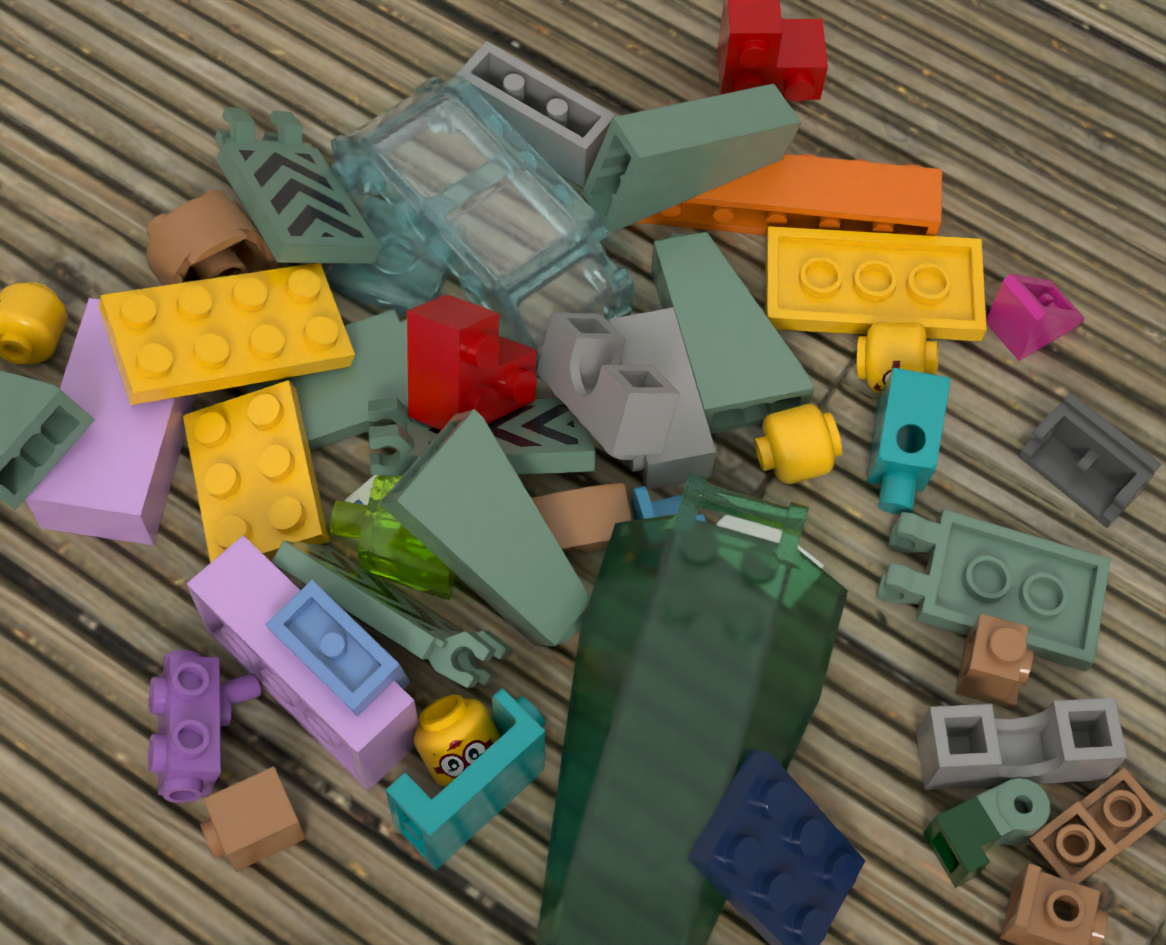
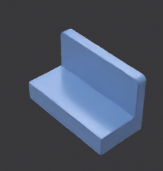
(336, 648)

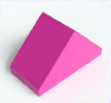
(1030, 314)

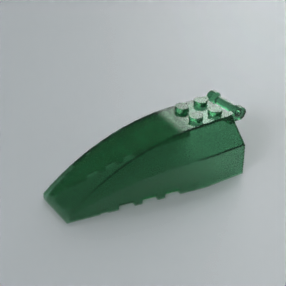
(679, 671)

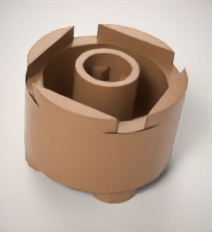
(206, 241)

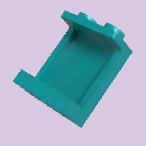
(477, 794)

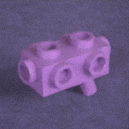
(189, 713)

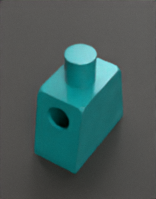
(906, 436)

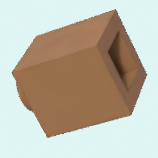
(251, 820)

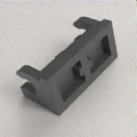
(1089, 460)

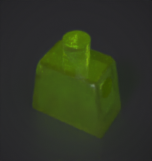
(388, 547)

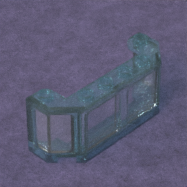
(486, 208)

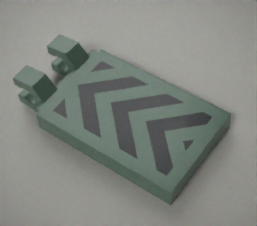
(292, 193)
(534, 438)
(394, 613)

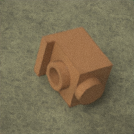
(994, 661)
(1032, 917)

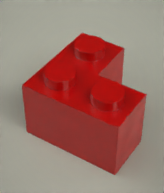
(765, 49)
(464, 364)

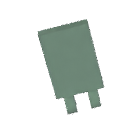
(337, 399)
(1004, 575)

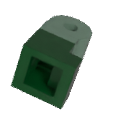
(996, 817)

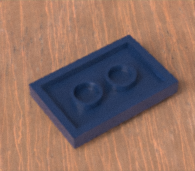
(776, 855)

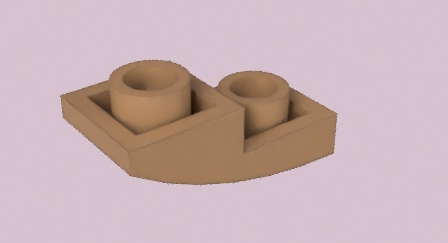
(585, 516)
(1097, 828)

